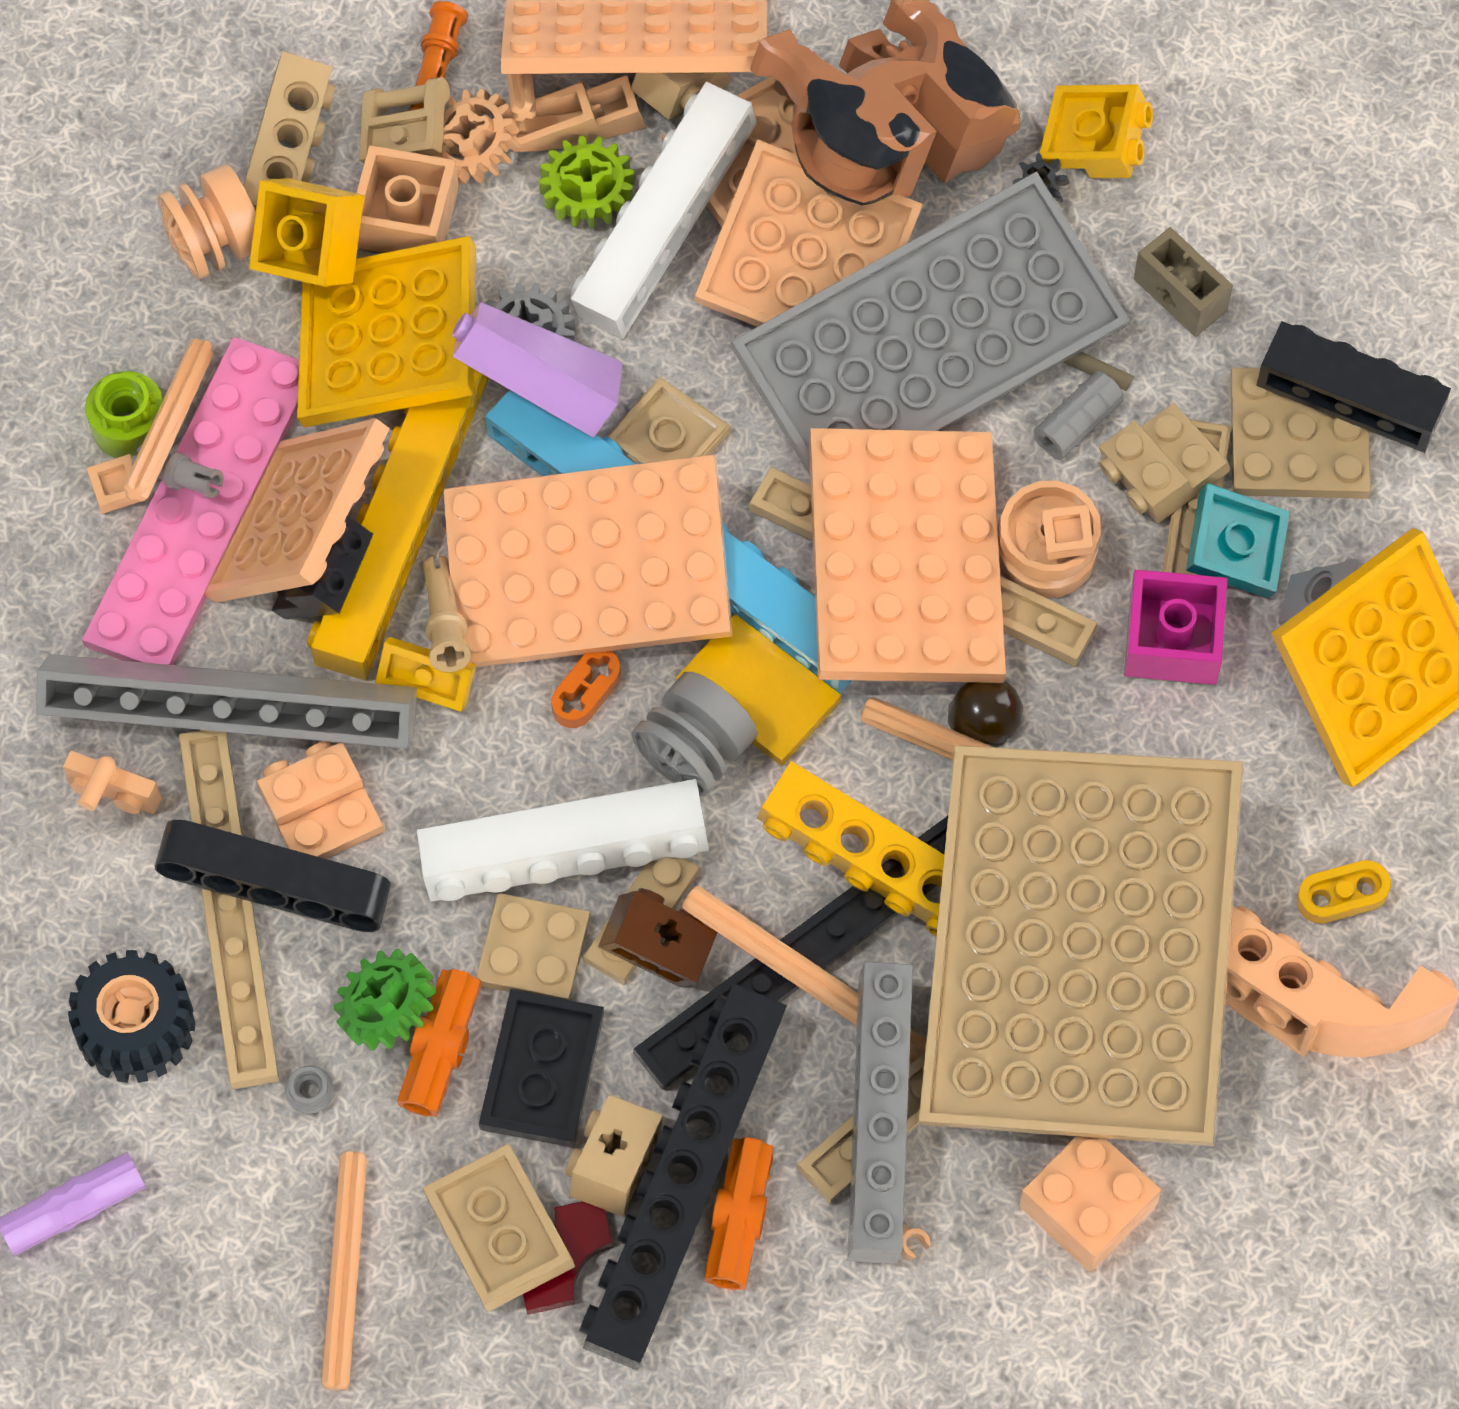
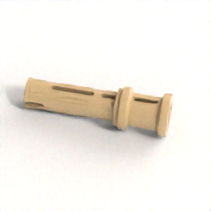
(445, 625)

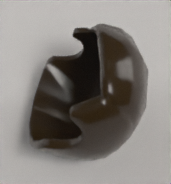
(986, 711)

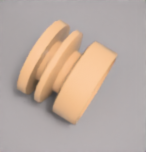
(208, 223)

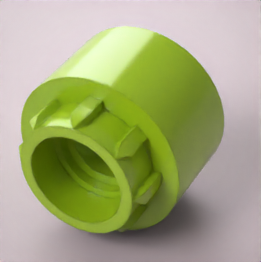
(117, 395)

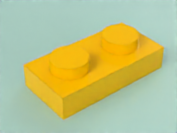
(410, 666)

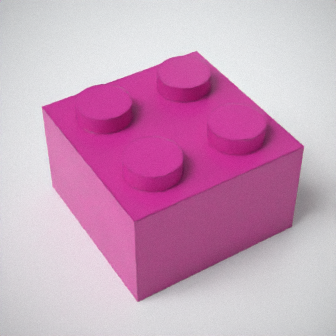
(1175, 627)

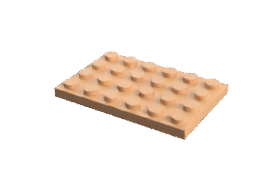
(631, 36)
(906, 556)
(589, 561)

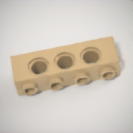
(297, 82)

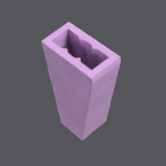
(540, 366)

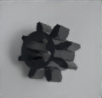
(1046, 170)

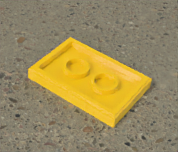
(770, 685)

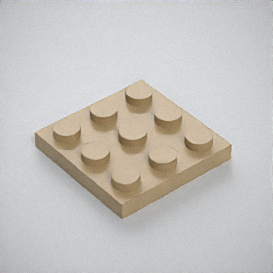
(1292, 448)

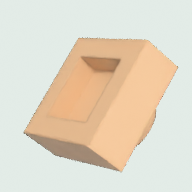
(109, 481)
(1068, 531)

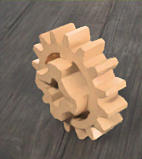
(478, 137)

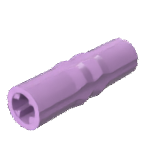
(71, 1203)

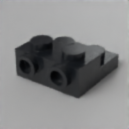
(331, 590)

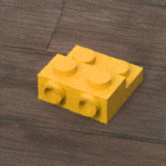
(1097, 129)

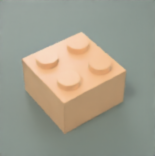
(405, 199)
(1089, 1199)

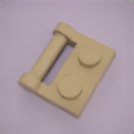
(408, 131)

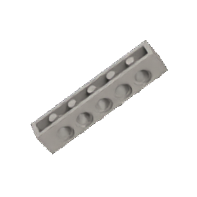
(880, 1113)

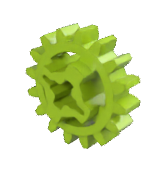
(608, 184)

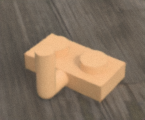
(102, 778)

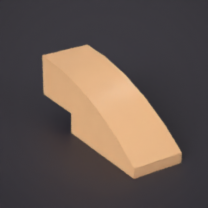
(574, 112)

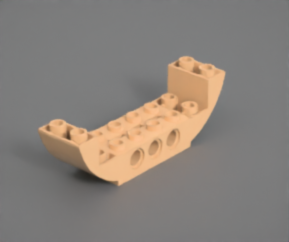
(1317, 1010)

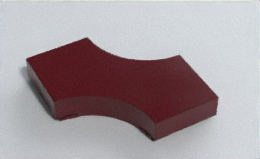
(584, 1234)

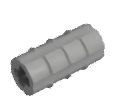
(1078, 415)

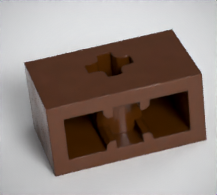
(633, 937)

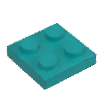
(1238, 540)

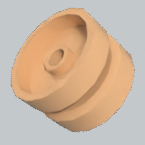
(1024, 546)

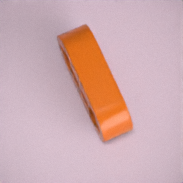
(594, 693)

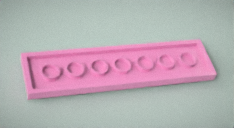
(185, 532)

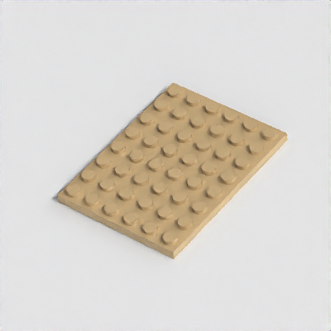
(1083, 945)

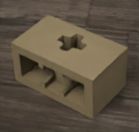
(1182, 281)

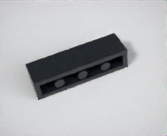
(1353, 386)

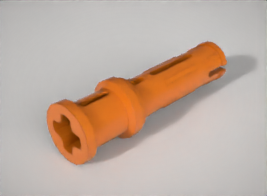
(440, 42)

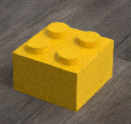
(306, 232)

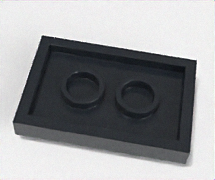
(541, 1068)

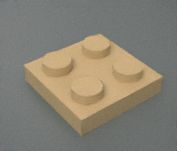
(533, 947)

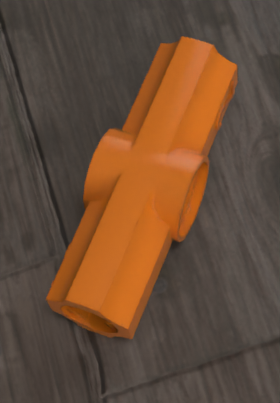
(439, 1042)
(739, 1214)

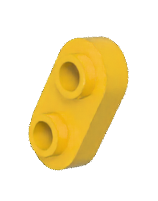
(1341, 891)

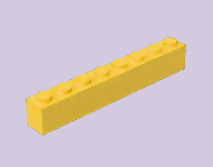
(399, 519)

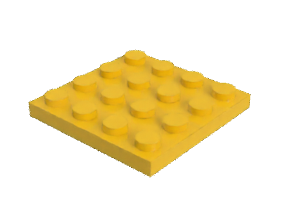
(386, 334)
(1377, 657)

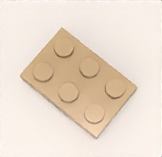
(498, 1227)

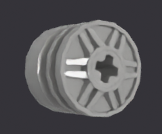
(695, 732)

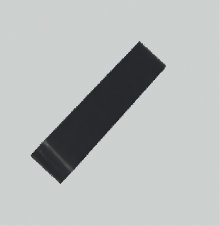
(272, 875)

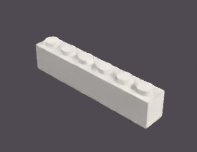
(663, 209)
(562, 840)

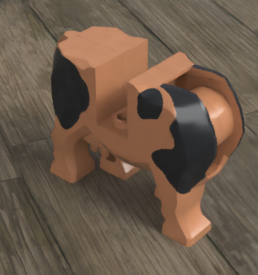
(895, 107)

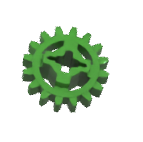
(385, 999)

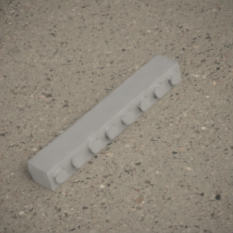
(226, 701)

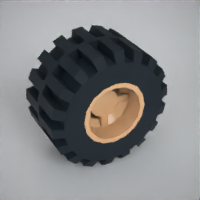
(131, 1016)

